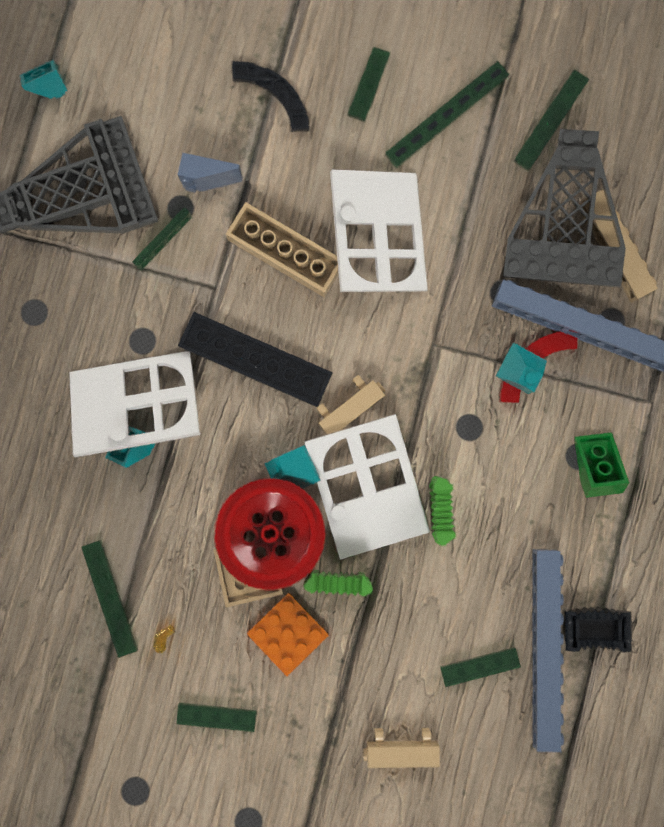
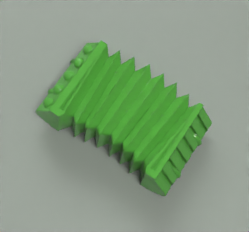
(441, 510)
(338, 583)

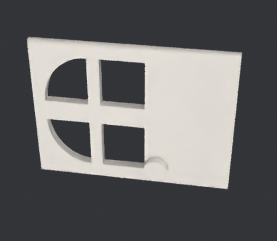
(377, 201)
(101, 405)
(376, 516)

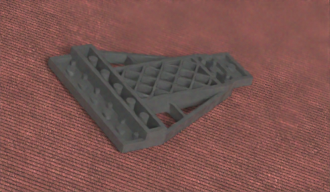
(121, 176)
(569, 261)

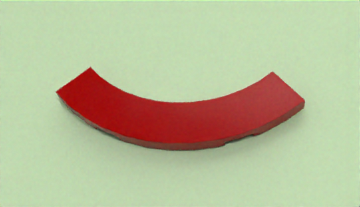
(542, 347)

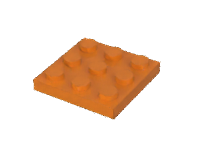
(287, 634)

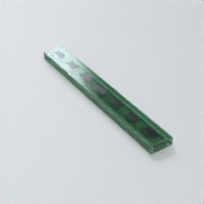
(447, 114)

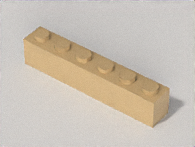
(635, 277)

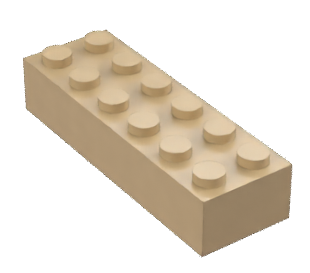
(284, 249)

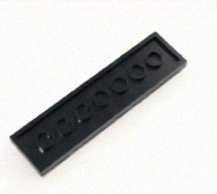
(255, 359)

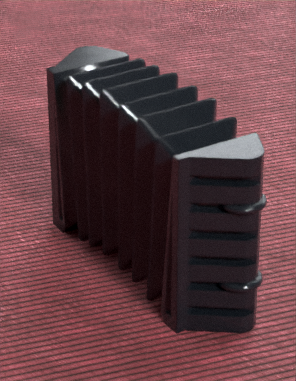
(598, 628)

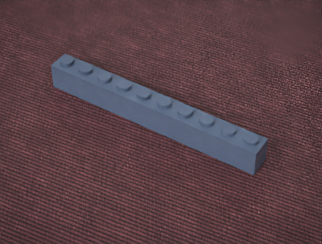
(589, 327)
(547, 650)

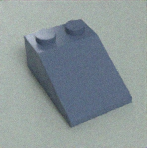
(205, 173)

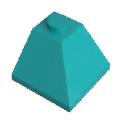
(44, 81)
(522, 369)
(129, 456)
(294, 467)

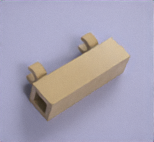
(352, 408)
(402, 753)

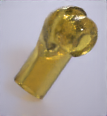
(161, 638)

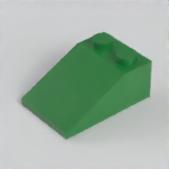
(600, 465)

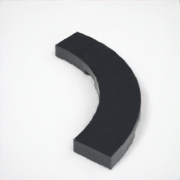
(278, 87)

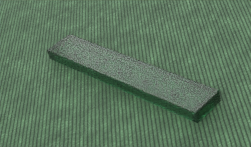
(551, 120)
(109, 599)

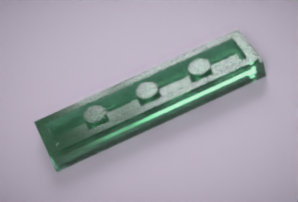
(369, 84)
(162, 239)
(480, 667)
(216, 717)

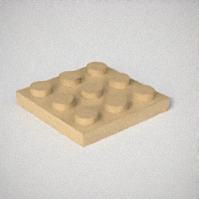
(236, 591)

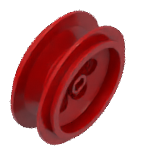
(298, 513)

